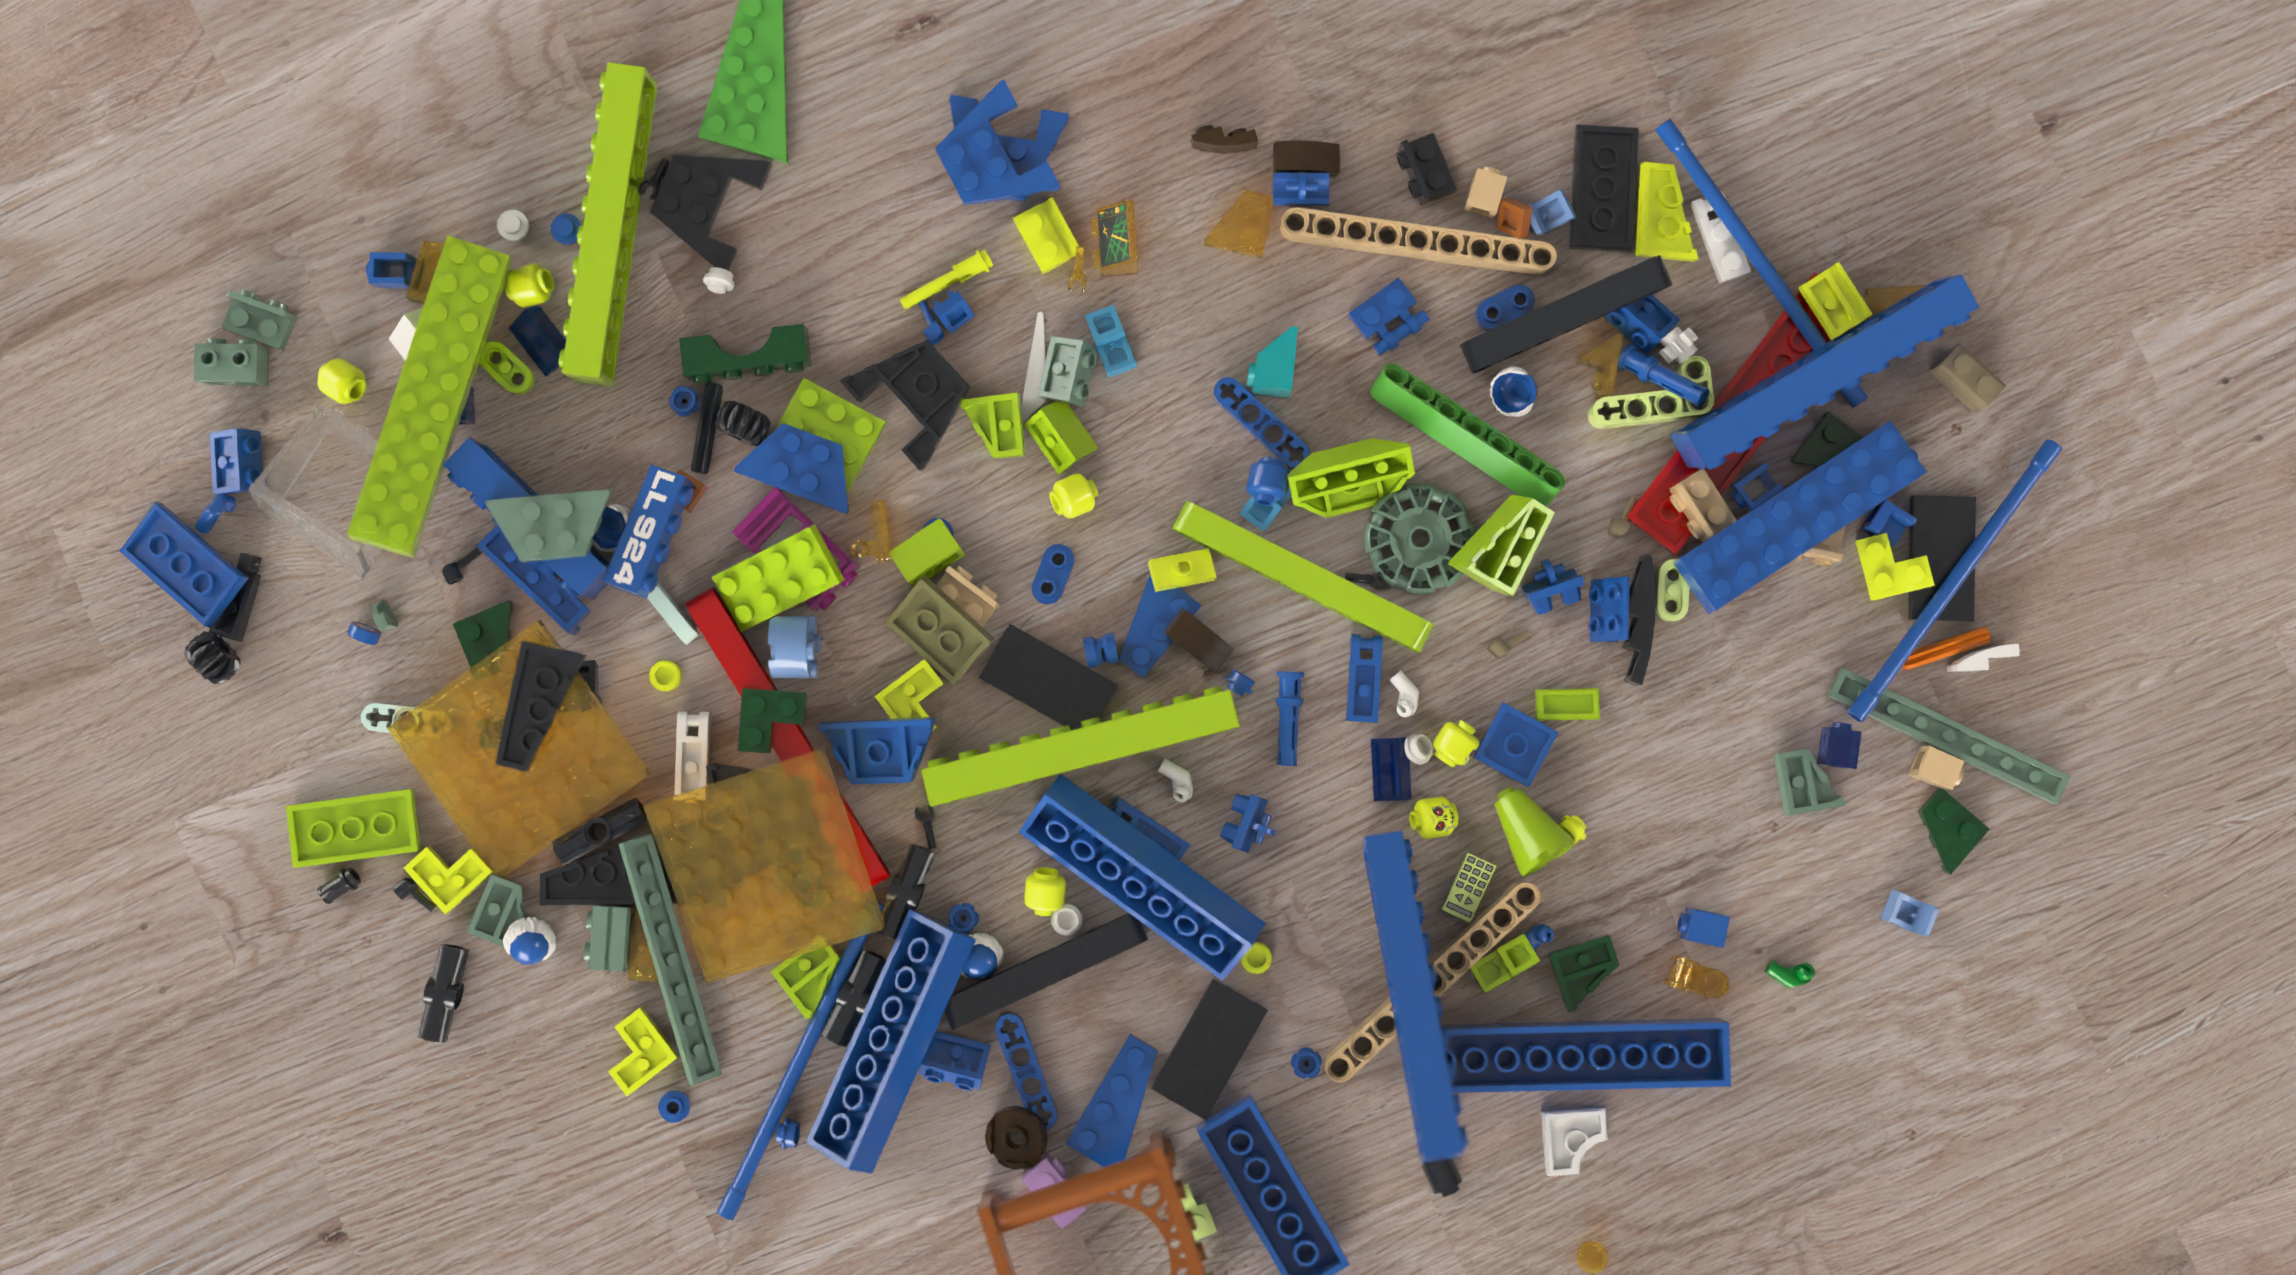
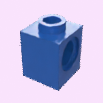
(1703, 927)

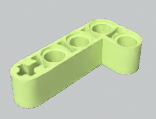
(1650, 401)

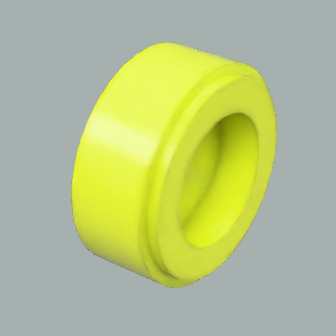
(665, 675)
(1257, 958)

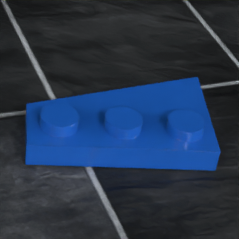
(1154, 614)

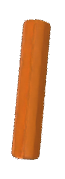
(1948, 647)

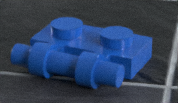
(1382, 309)

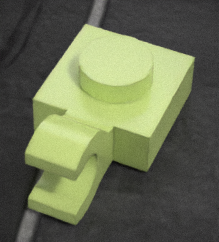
(1201, 1214)

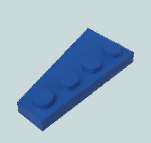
(1112, 1113)

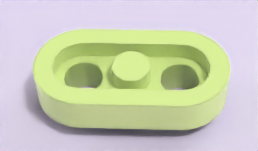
(1674, 591)

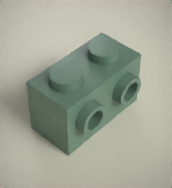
(231, 363)

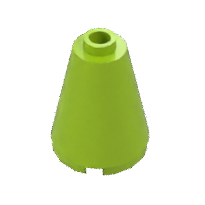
(1530, 831)

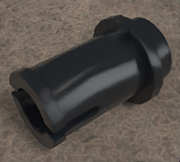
(346, 880)

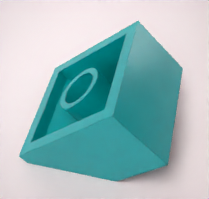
(1274, 367)

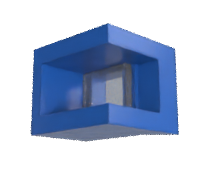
(390, 269)
(1754, 488)

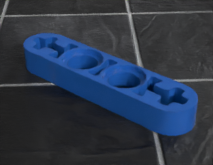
(1265, 419)
(1030, 1069)

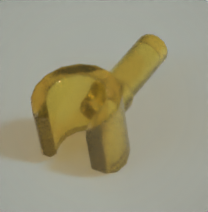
(1078, 270)

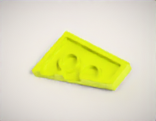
(1661, 217)

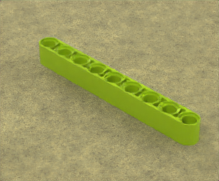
(1302, 576)

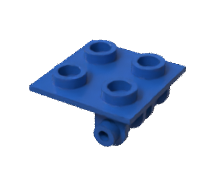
(1609, 609)

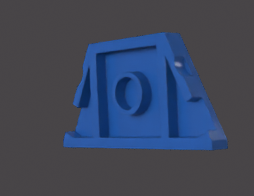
(800, 466)
(879, 748)

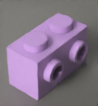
(1046, 1173)

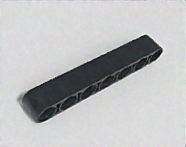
(1566, 314)
(1044, 970)

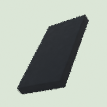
(1604, 188)
(1944, 534)
(1047, 679)
(1209, 1049)

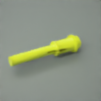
(960, 272)

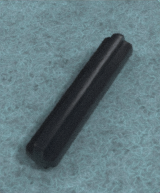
(706, 428)

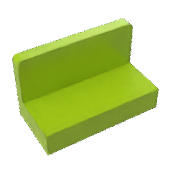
(1060, 435)
(927, 553)

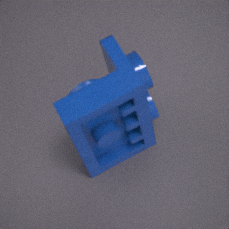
(1644, 322)
(235, 460)
(955, 1061)

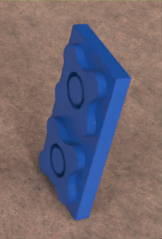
(183, 564)

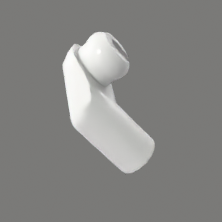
(1408, 694)
(1180, 780)

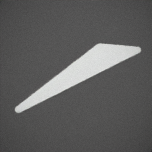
(1030, 400)

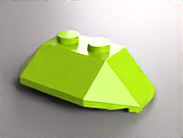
(1350, 476)

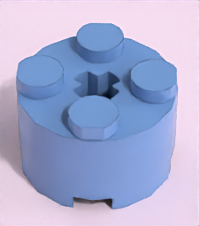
(794, 647)

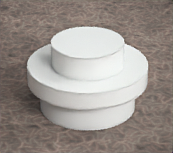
(513, 225)
(719, 280)
(1418, 748)
(1066, 920)

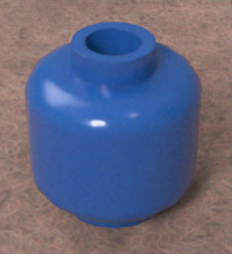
(1267, 481)

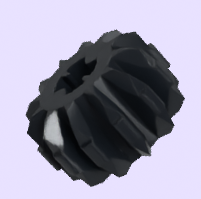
(742, 423)
(212, 657)

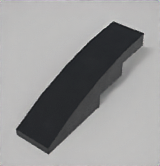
(1642, 612)

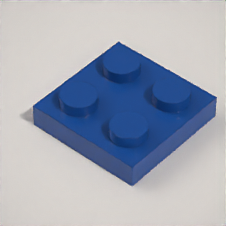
(1515, 744)

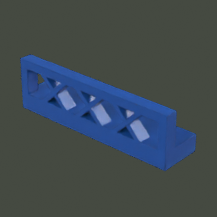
(535, 582)

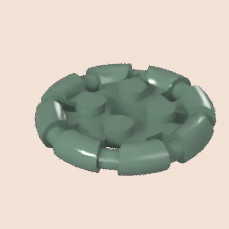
(1400, 537)

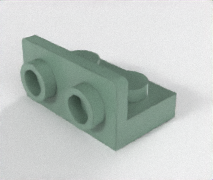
(258, 320)
(1068, 371)

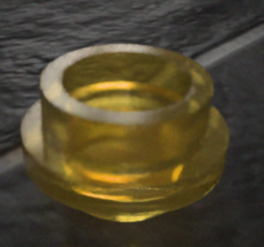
(1592, 1257)

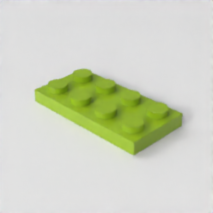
(778, 578)
(353, 828)

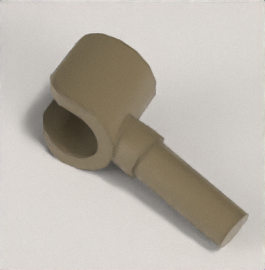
(1619, 527)
(1499, 648)

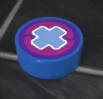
(364, 633)

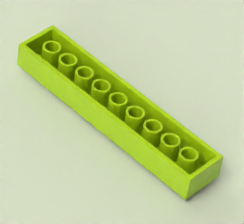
(608, 225)
(430, 397)
(1080, 747)

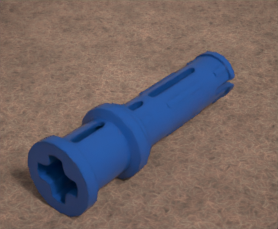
(1650, 370)
(1289, 703)

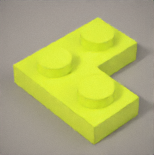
(1886, 577)
(904, 695)
(447, 884)
(650, 1052)

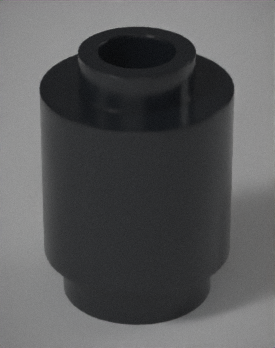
(1442, 1176)

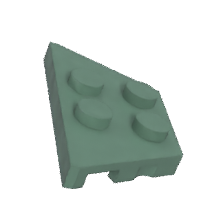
(550, 524)

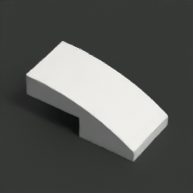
(1978, 659)

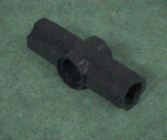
(583, 840)
(906, 888)
(443, 993)
(854, 998)

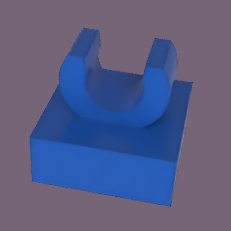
(953, 311)

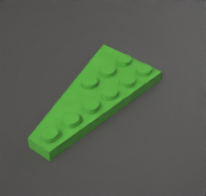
(750, 85)

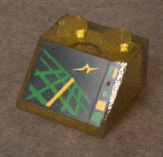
(1116, 239)

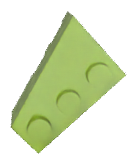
(1504, 544)

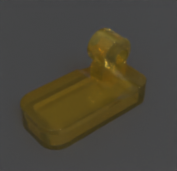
(882, 544)

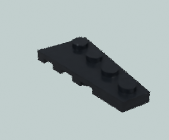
(536, 695)

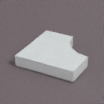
(1569, 1136)

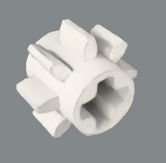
(1678, 345)

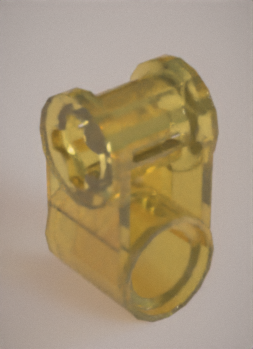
(1691, 977)

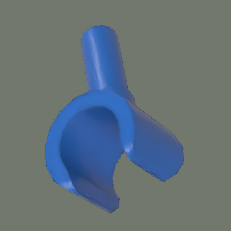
(933, 332)

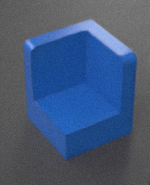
(1888, 519)

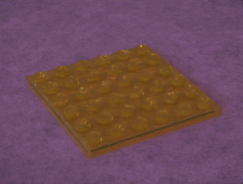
(502, 809)
(765, 866)

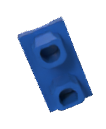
(1301, 189)
(1552, 581)
(1253, 823)

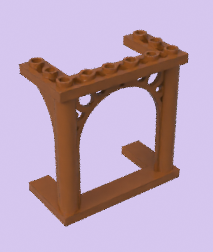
(1144, 1168)

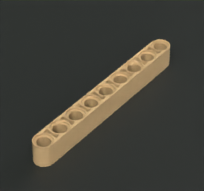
(1432, 236)
(1446, 974)

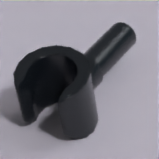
(655, 180)
(452, 571)
(1369, 579)
(927, 826)
(408, 887)

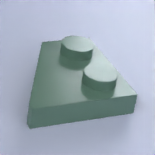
(1803, 783)
(498, 909)

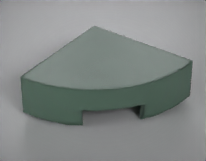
(383, 616)

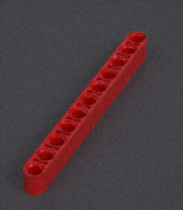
(749, 673)

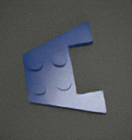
(1022, 153)
(978, 160)

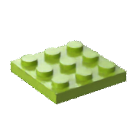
(836, 420)

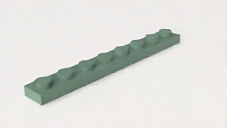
(1954, 739)
(670, 959)

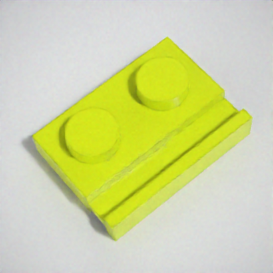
(1046, 235)
(1835, 301)

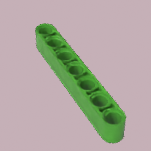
(1466, 434)

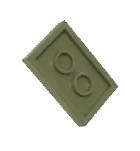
(939, 630)

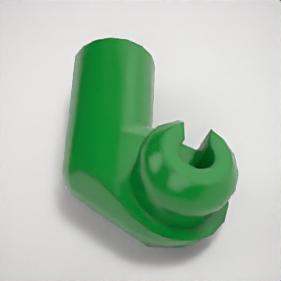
(1791, 976)

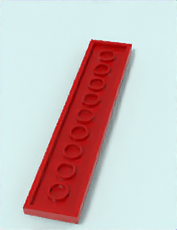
(1776, 350)

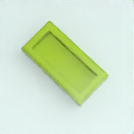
(1567, 704)

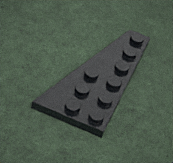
(593, 881)

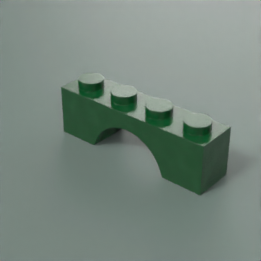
(785, 349)

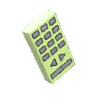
(1468, 887)

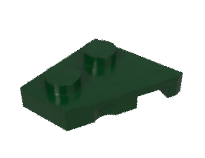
(484, 632)
(1951, 828)
(1582, 968)

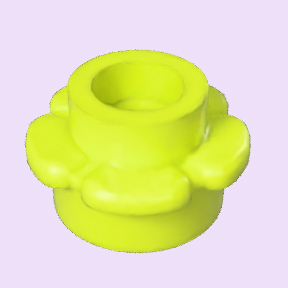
(1574, 827)

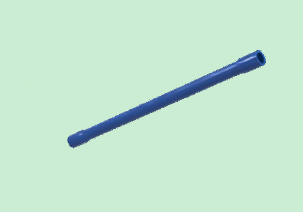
(1677, 144)
(2038, 465)
(737, 1190)

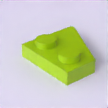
(998, 423)
(807, 977)

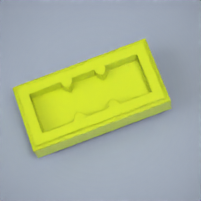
(1182, 570)

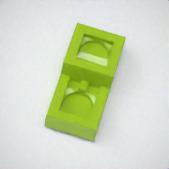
(1504, 964)

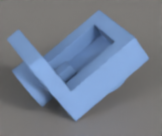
(1551, 213)
(1909, 913)

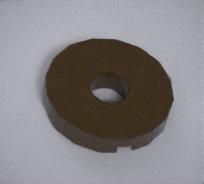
(1028, 1125)

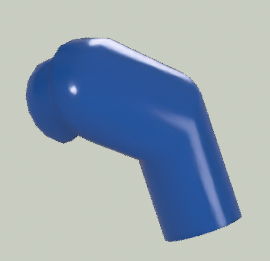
(212, 512)
(1539, 935)

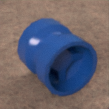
(1093, 650)

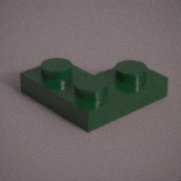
(759, 712)

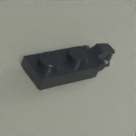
(235, 617)

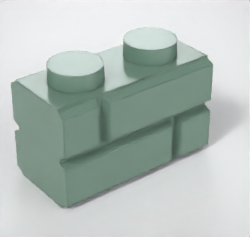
(609, 937)

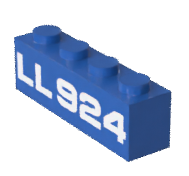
(649, 532)

